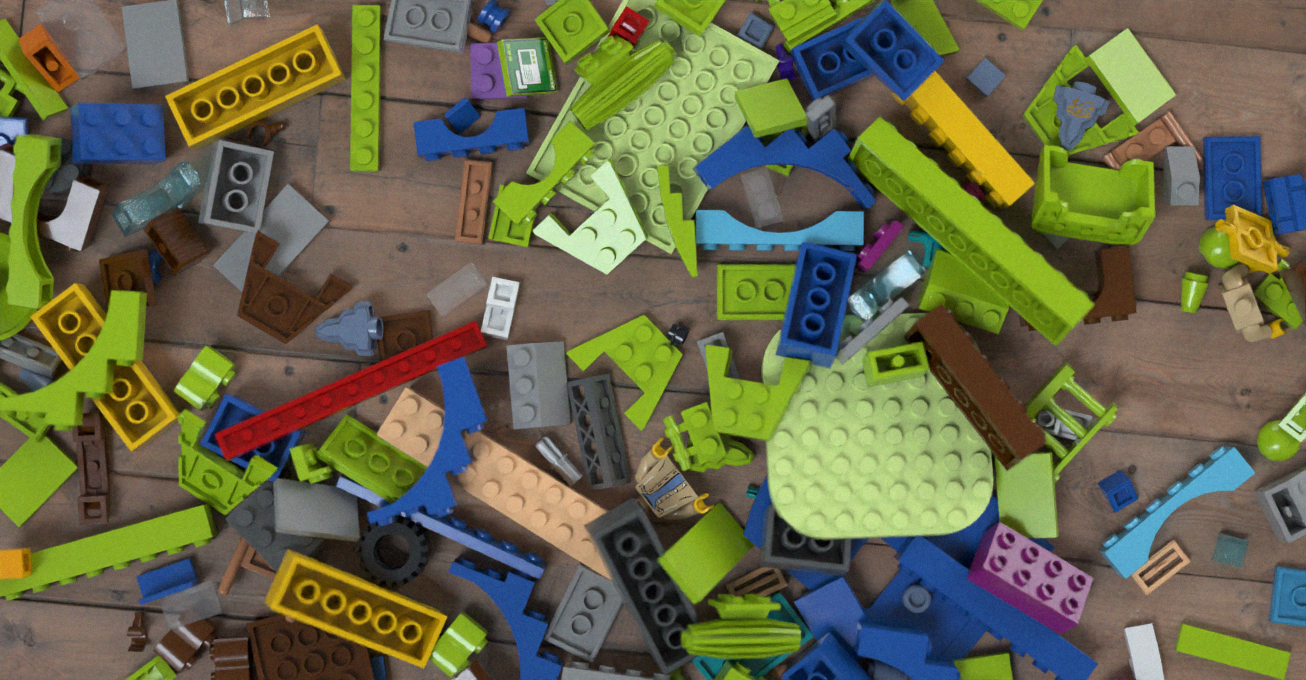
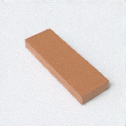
(473, 202)

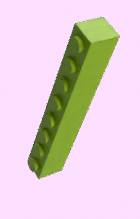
(114, 548)

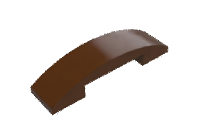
(93, 470)

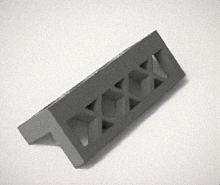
(603, 432)

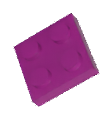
(883, 237)

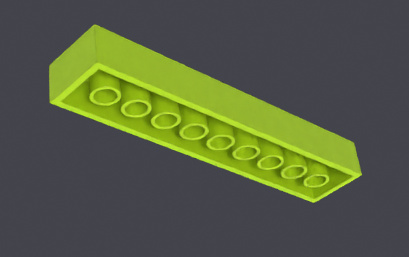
(969, 231)

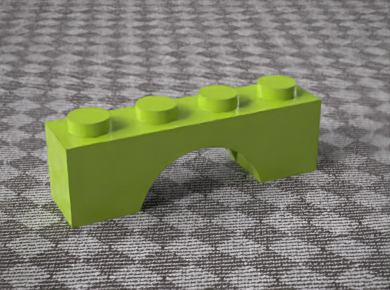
(521, 200)

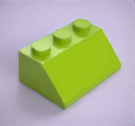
(962, 292)

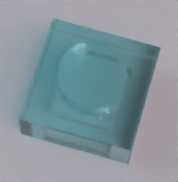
(1230, 550)

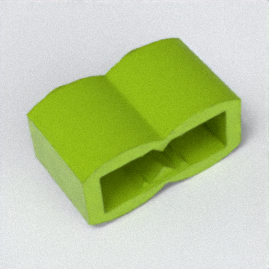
(206, 378)
(457, 644)

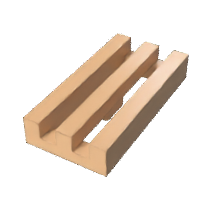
(777, 574)
(1146, 589)

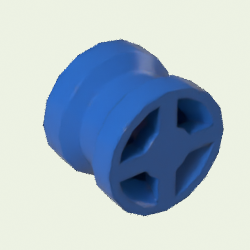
(494, 16)

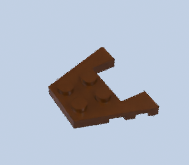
(277, 304)

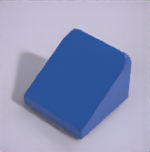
(462, 115)
(1118, 490)

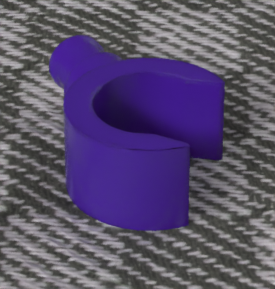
(785, 66)

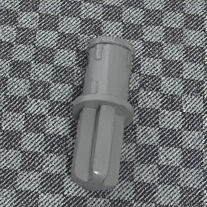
(558, 460)

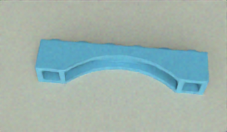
(718, 228)
(1132, 546)

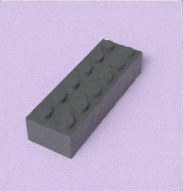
(647, 590)

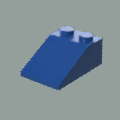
(891, 50)

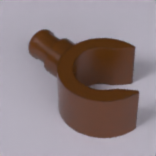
(271, 130)
(138, 634)

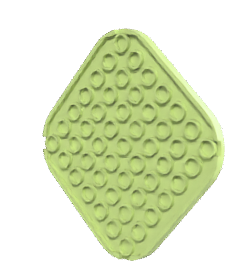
(874, 456)

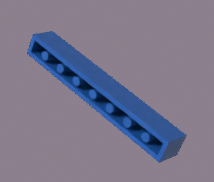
(1024, 632)

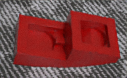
(629, 26)

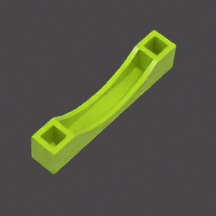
(29, 277)

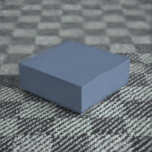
(755, 31)
(985, 77)

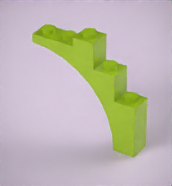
(119, 339)

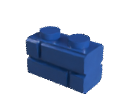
(1286, 203)

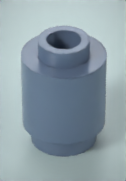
(882, 671)

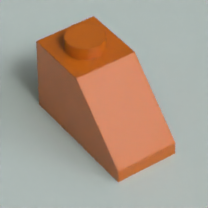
(48, 58)

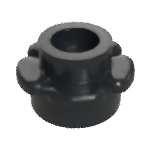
(678, 334)

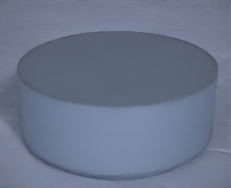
(916, 598)

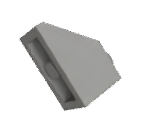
(1180, 176)

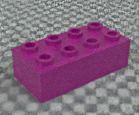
(1030, 578)

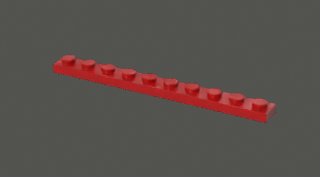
(349, 391)

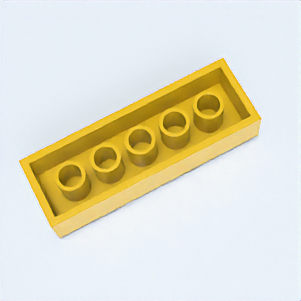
(255, 87)
(967, 142)
(138, 404)
(355, 609)

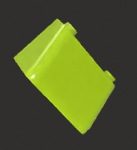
(1093, 200)

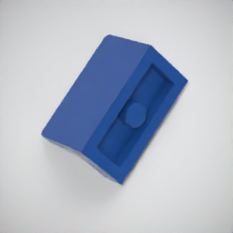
(167, 580)

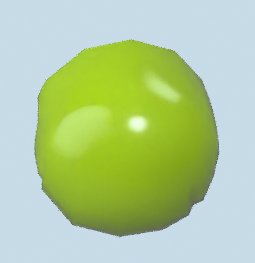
(1215, 249)
(1276, 442)

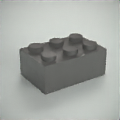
(256, 524)
(791, 550)

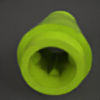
(1192, 291)

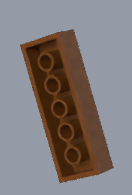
(976, 388)

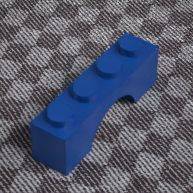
(507, 130)

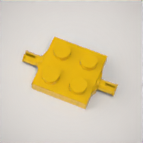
(1251, 239)

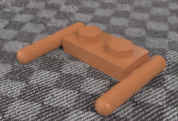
(1150, 142)
(249, 559)

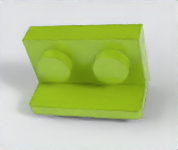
(308, 465)

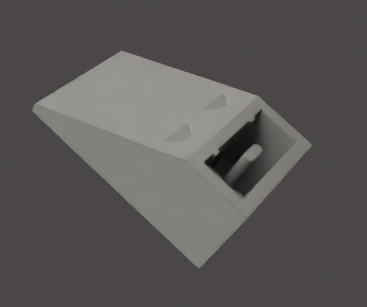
(1285, 505)

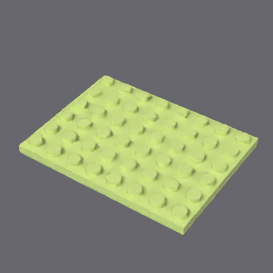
(669, 124)

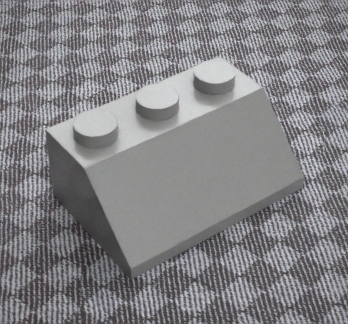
(236, 186)
(538, 385)

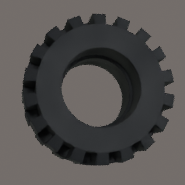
(385, 573)

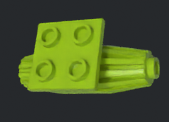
(618, 77)
(742, 630)

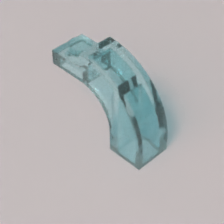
(170, 193)
(885, 285)

